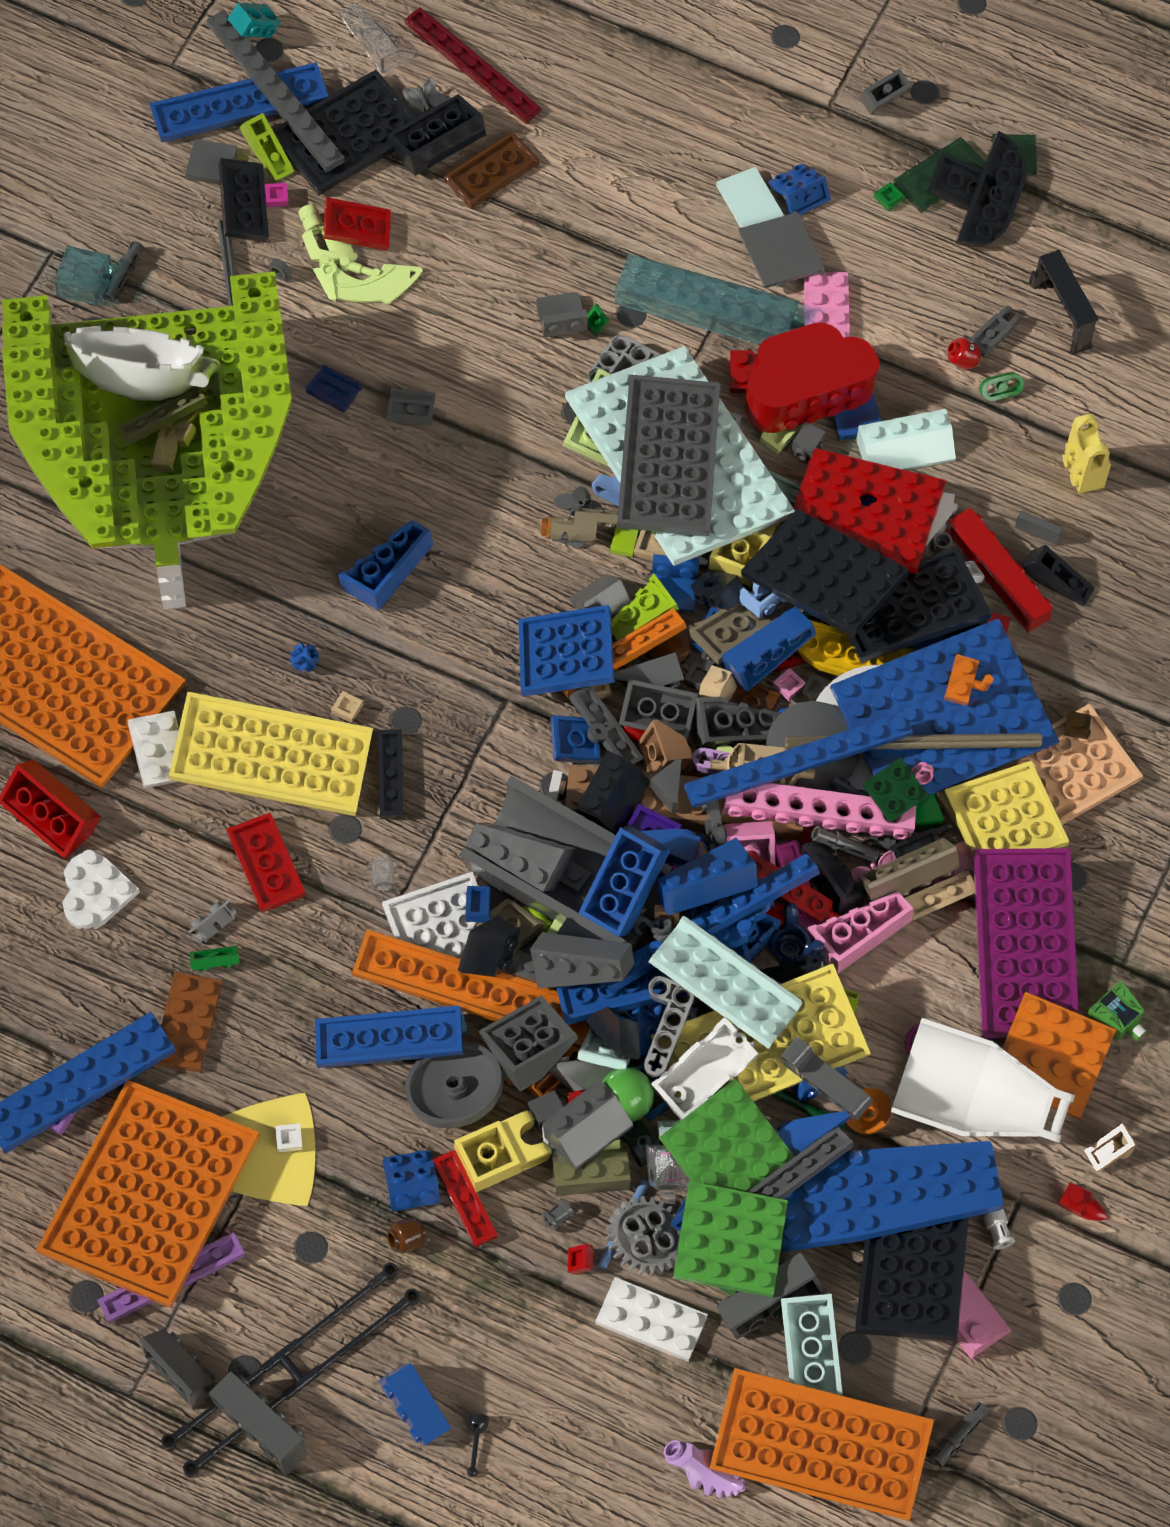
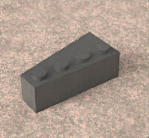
(524, 855)
(579, 960)
(750, 1312)
(260, 1421)

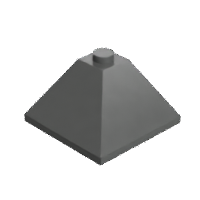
(529, 1041)

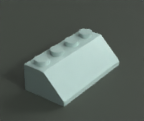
(908, 441)
(812, 1342)

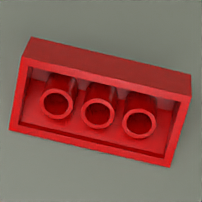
(48, 808)

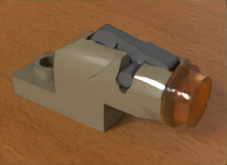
(577, 529)

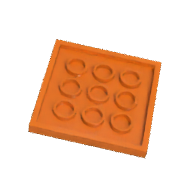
(1059, 1048)

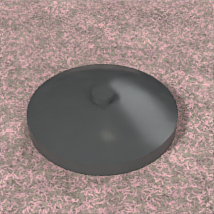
(814, 719)
(454, 1087)

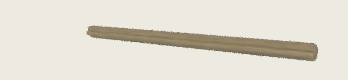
(944, 741)

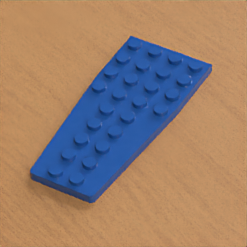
(891, 1192)

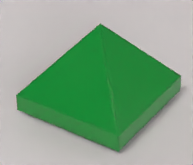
(596, 319)

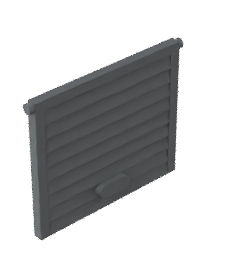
(781, 250)

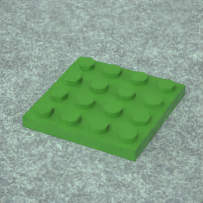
(727, 1142)
(730, 1239)

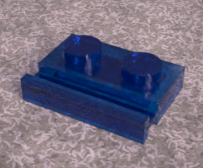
(333, 388)

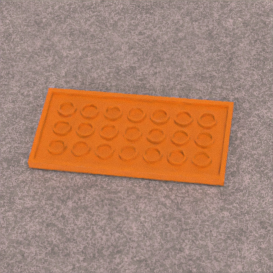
(821, 1444)

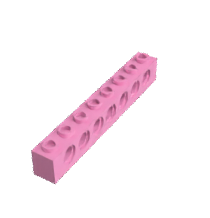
(828, 801)

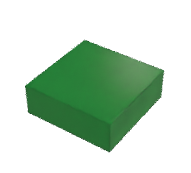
(889, 196)

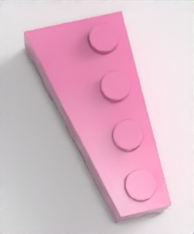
(861, 929)

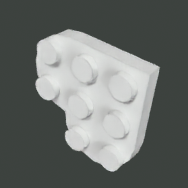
(95, 890)

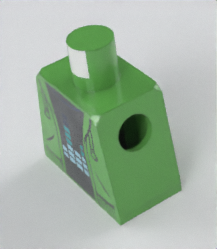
(1119, 1011)

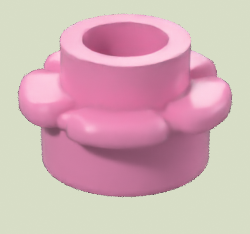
(925, 776)

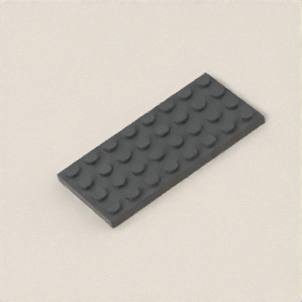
(669, 455)

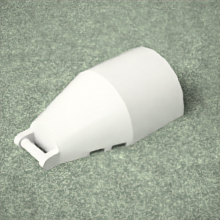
(974, 1088)

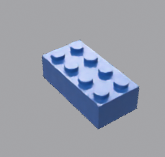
(624, 881)

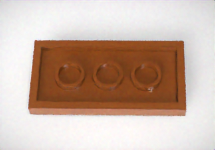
(190, 1019)

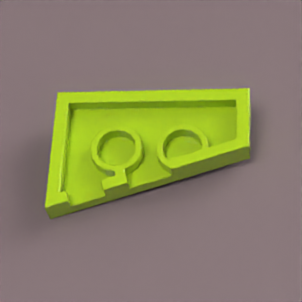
(647, 606)

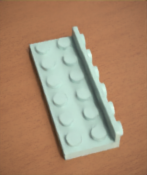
(726, 982)

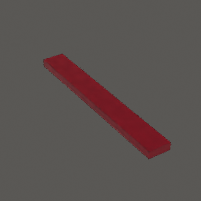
(472, 65)

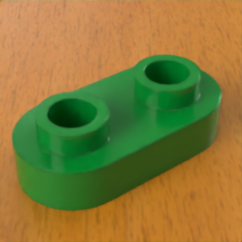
(1000, 386)

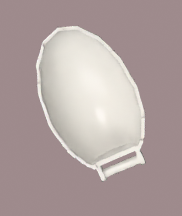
(139, 362)

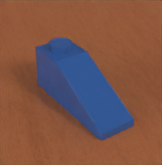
(681, 842)
(805, 1131)

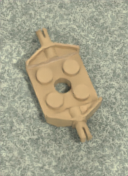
(746, 753)

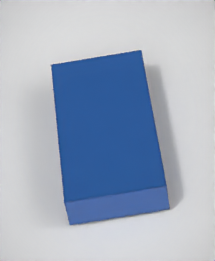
(478, 904)

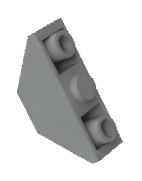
(578, 1074)

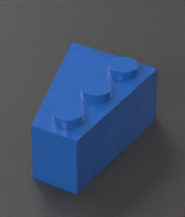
(414, 1404)

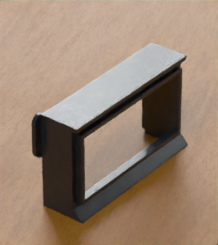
(1055, 271)

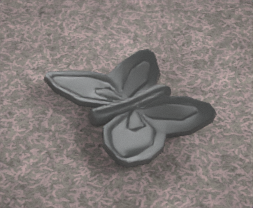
(422, 96)
(576, 499)

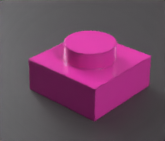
(276, 194)

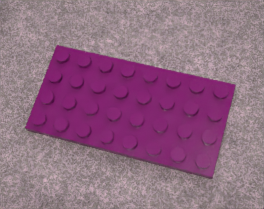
(1023, 932)

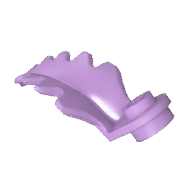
(697, 1464)

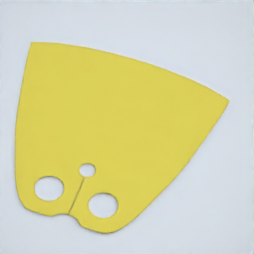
(275, 1175)

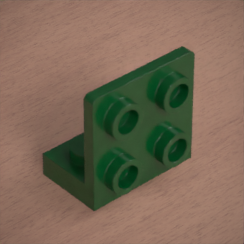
(895, 790)

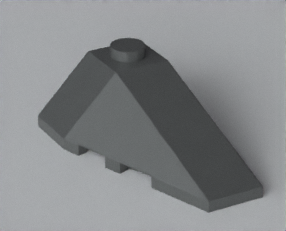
(730, 723)

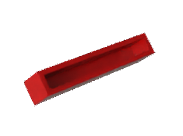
(999, 569)

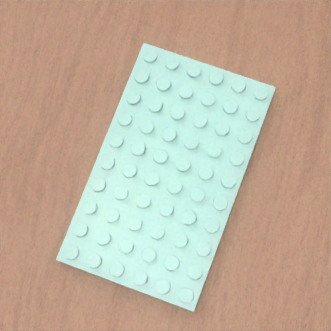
(743, 489)

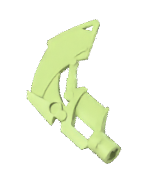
(382, 286)

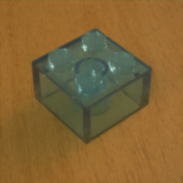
(83, 275)

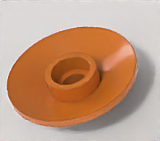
(882, 1113)

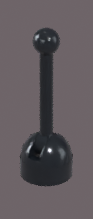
(477, 1424)

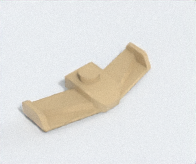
(170, 438)

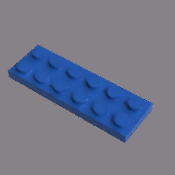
(388, 1036)

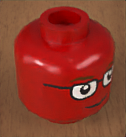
(963, 353)

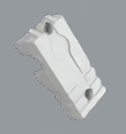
(705, 1068)

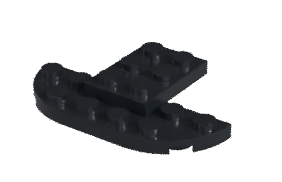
(986, 194)

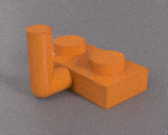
(963, 680)

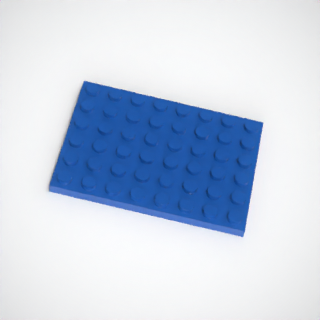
(918, 688)

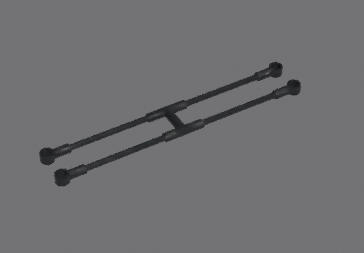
(300, 1380)

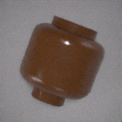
(406, 1235)

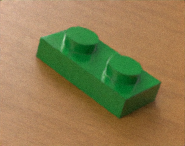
(223, 957)

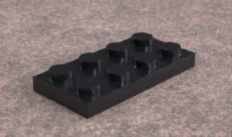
(243, 200)

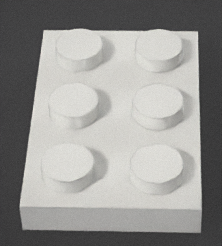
(154, 746)

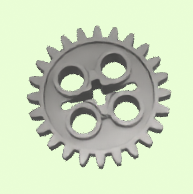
(645, 1236)

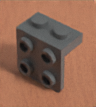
(561, 314)

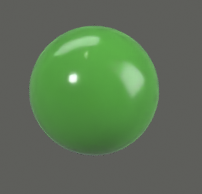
(632, 1090)

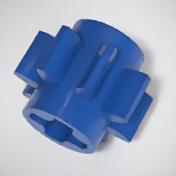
(304, 657)

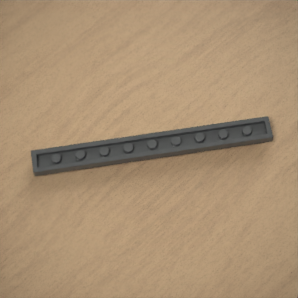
(276, 92)

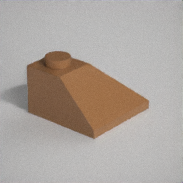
(663, 746)

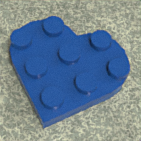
(738, 932)

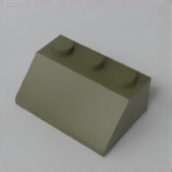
(602, 1173)

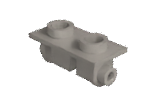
(204, 926)

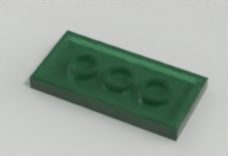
(917, 179)

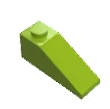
(266, 147)

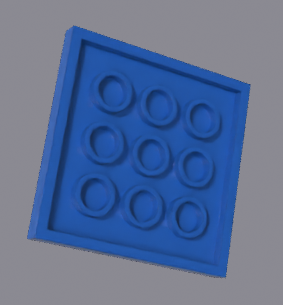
(566, 650)

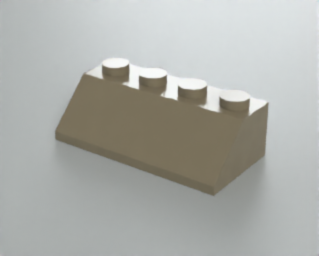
(910, 870)

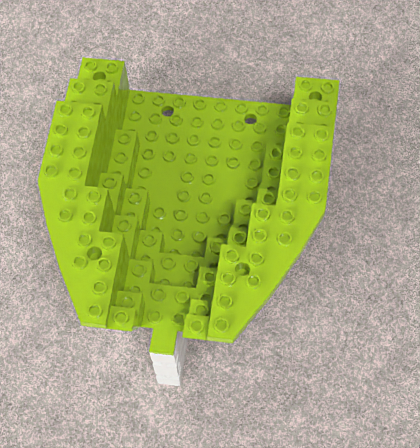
(110, 488)

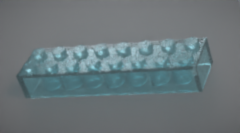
(703, 301)

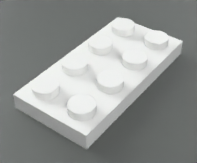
(651, 1319)

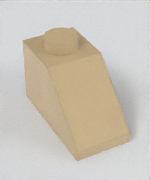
(718, 683)

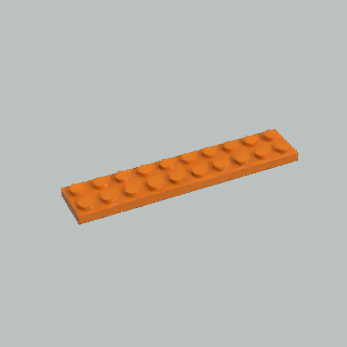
(437, 979)

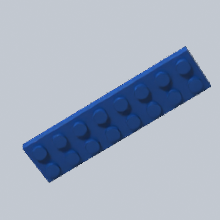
(231, 103)
(583, 1000)
(82, 1080)

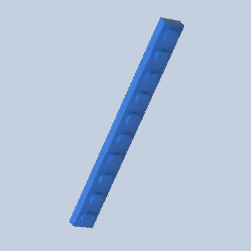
(798, 759)
(731, 911)

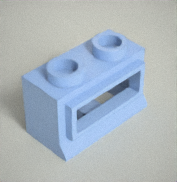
(752, 603)

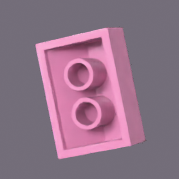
(978, 1321)

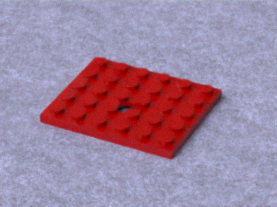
(893, 525)

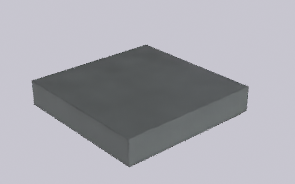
(204, 160)

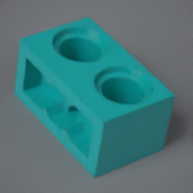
(254, 20)

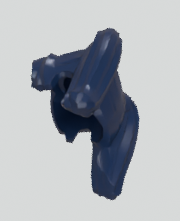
(793, 939)

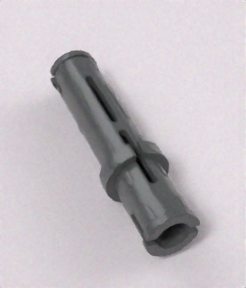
(126, 265)
(836, 840)
(952, 1442)

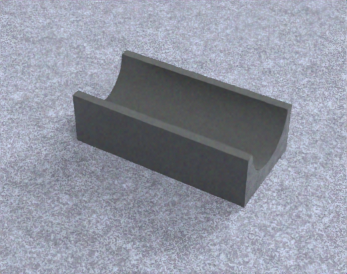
(547, 819)

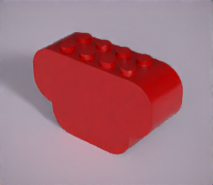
(808, 377)

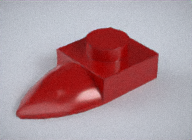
(1082, 1203)

